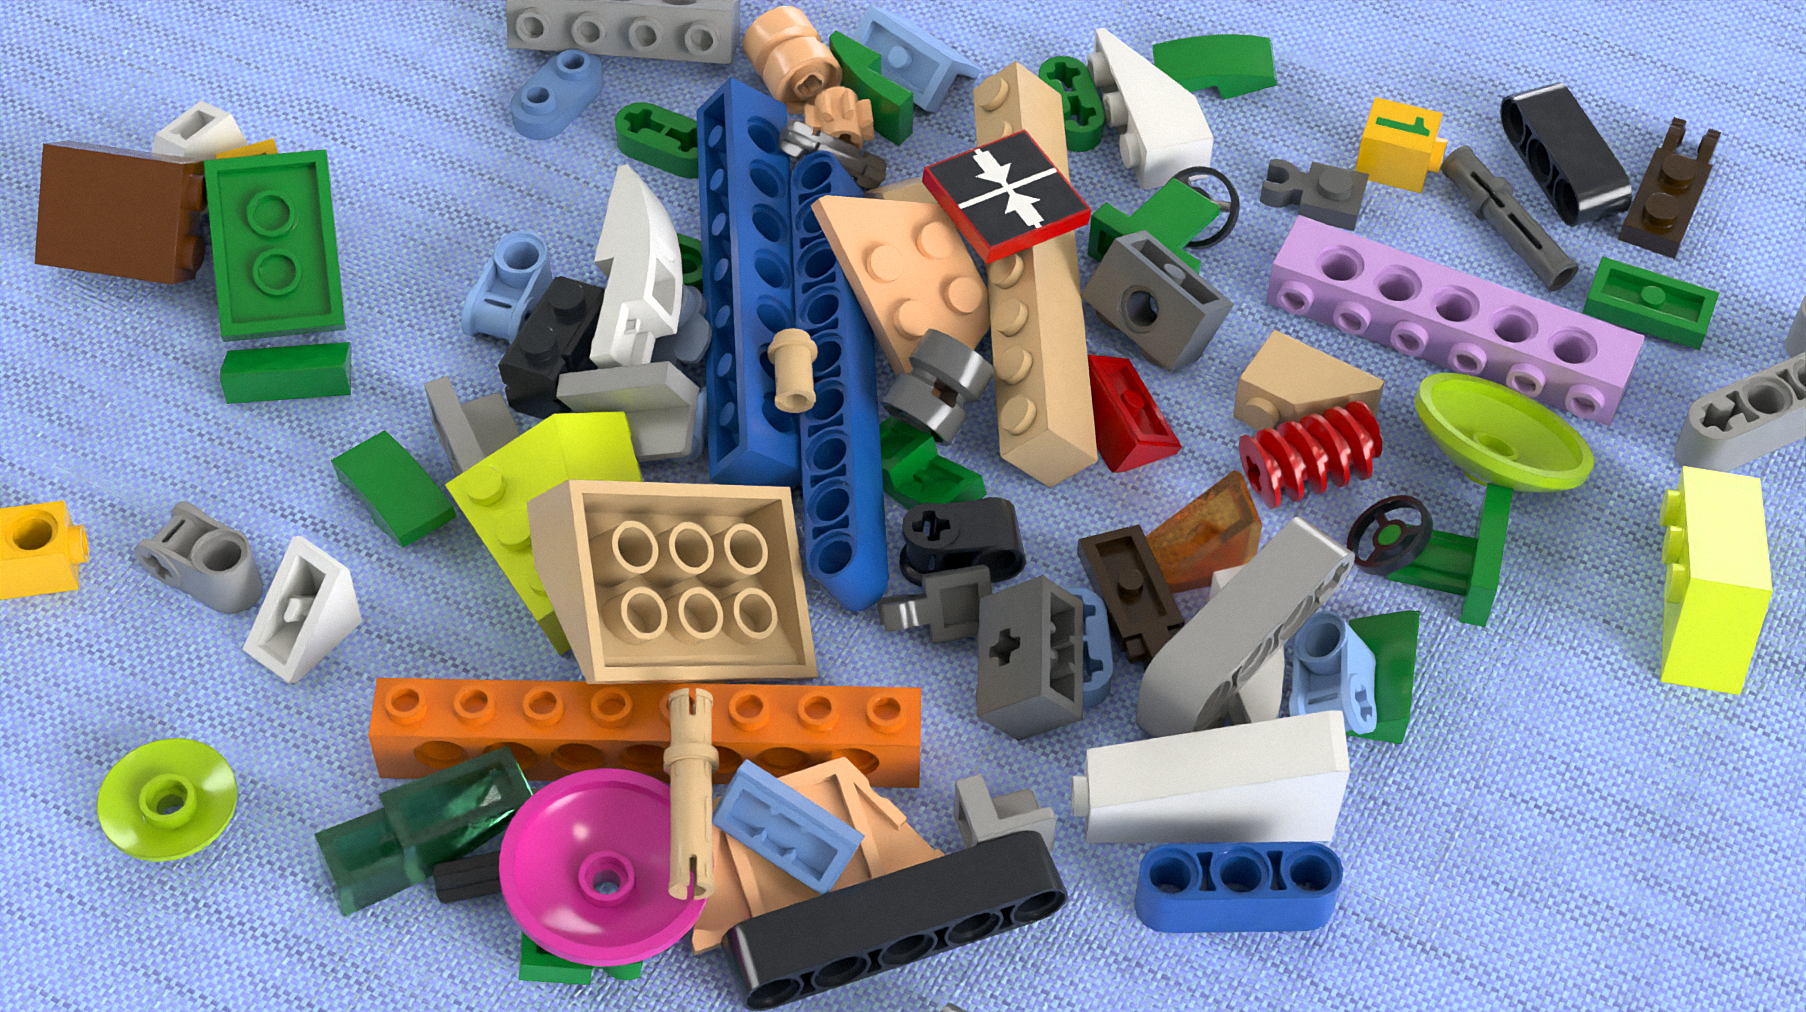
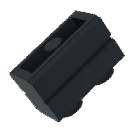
(550, 344)

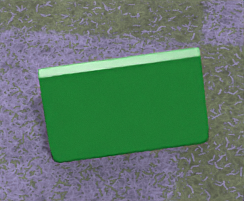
(287, 372)
(1394, 645)

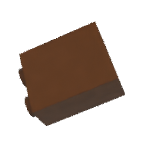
(120, 212)

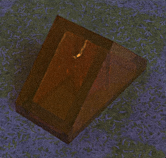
(1207, 535)

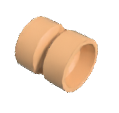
(790, 57)

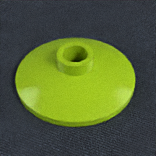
(161, 777)

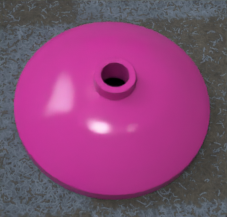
(589, 833)

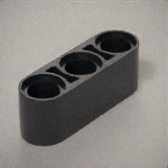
(1565, 154)

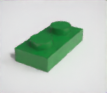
(1650, 303)

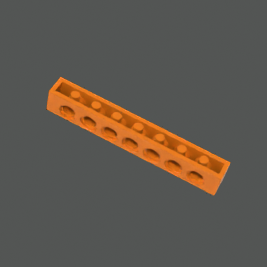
(581, 726)

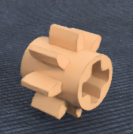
(841, 116)

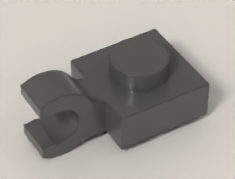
(947, 604)

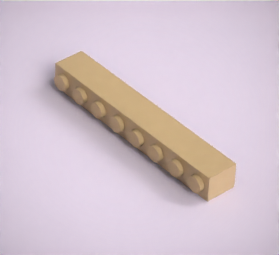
(1037, 305)

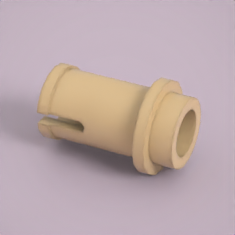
(793, 356)

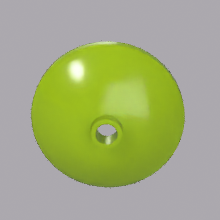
(1501, 435)

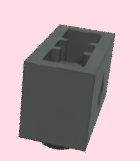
(1030, 658)

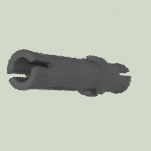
(1493, 200)

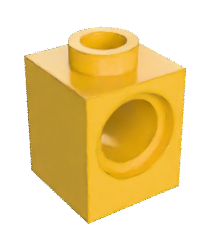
(40, 550)

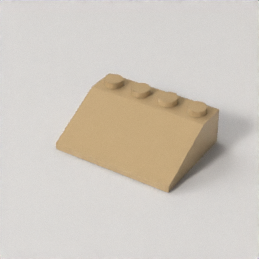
(675, 580)

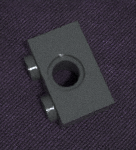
(1187, 304)

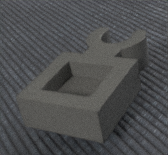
(1323, 194)

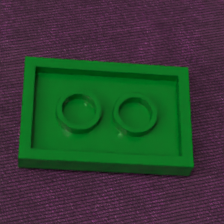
(274, 245)

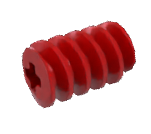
(1310, 451)

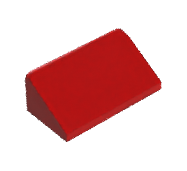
(1126, 418)

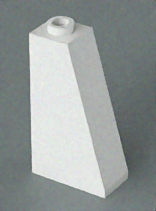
(1218, 784)

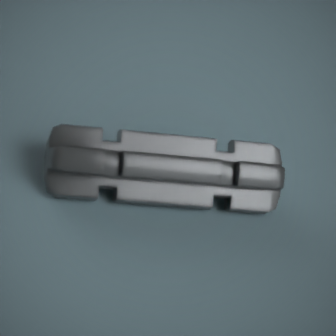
(798, 140)

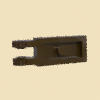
(1669, 193)

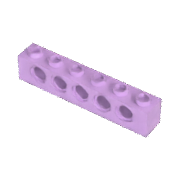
(1454, 319)

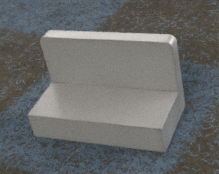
(654, 397)
(468, 429)

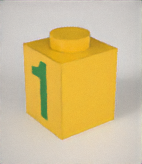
(1401, 145)

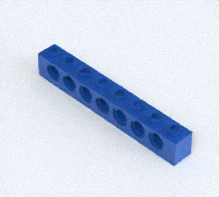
(746, 285)

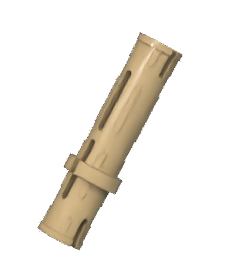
(691, 764)

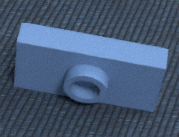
(786, 828)

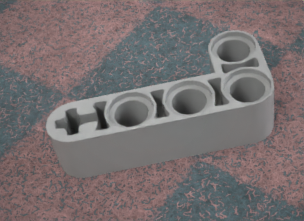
(1751, 414)
(1240, 630)

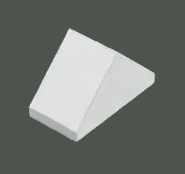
(304, 612)

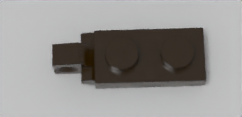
(1133, 591)

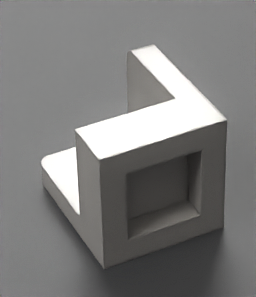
(988, 818)

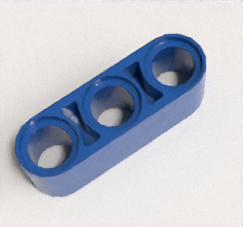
(1263, 867)

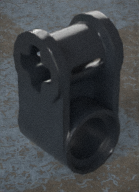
(963, 537)

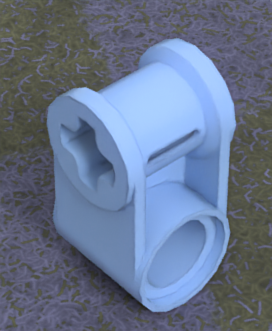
(508, 287)
(1333, 672)

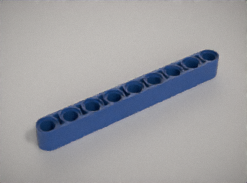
(842, 428)

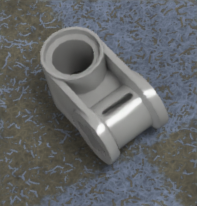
(203, 560)

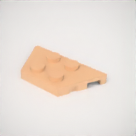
(906, 272)
(754, 886)

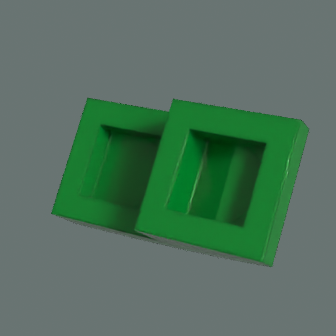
(1230, 61)
(862, 74)
(916, 472)
(395, 488)

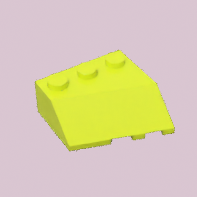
(546, 455)

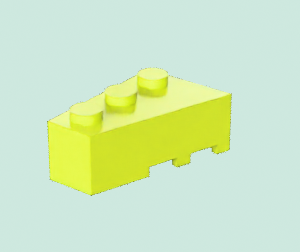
(1713, 578)

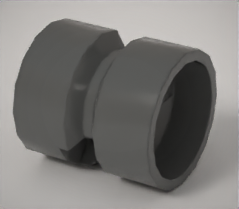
(950, 368)

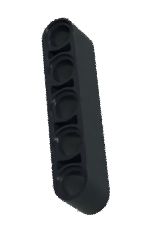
(893, 920)

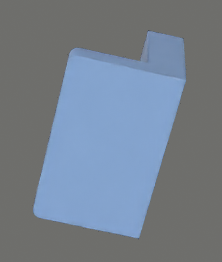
(912, 56)

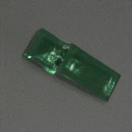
(421, 826)

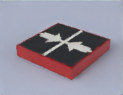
(1006, 196)

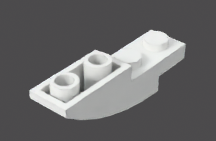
(644, 273)

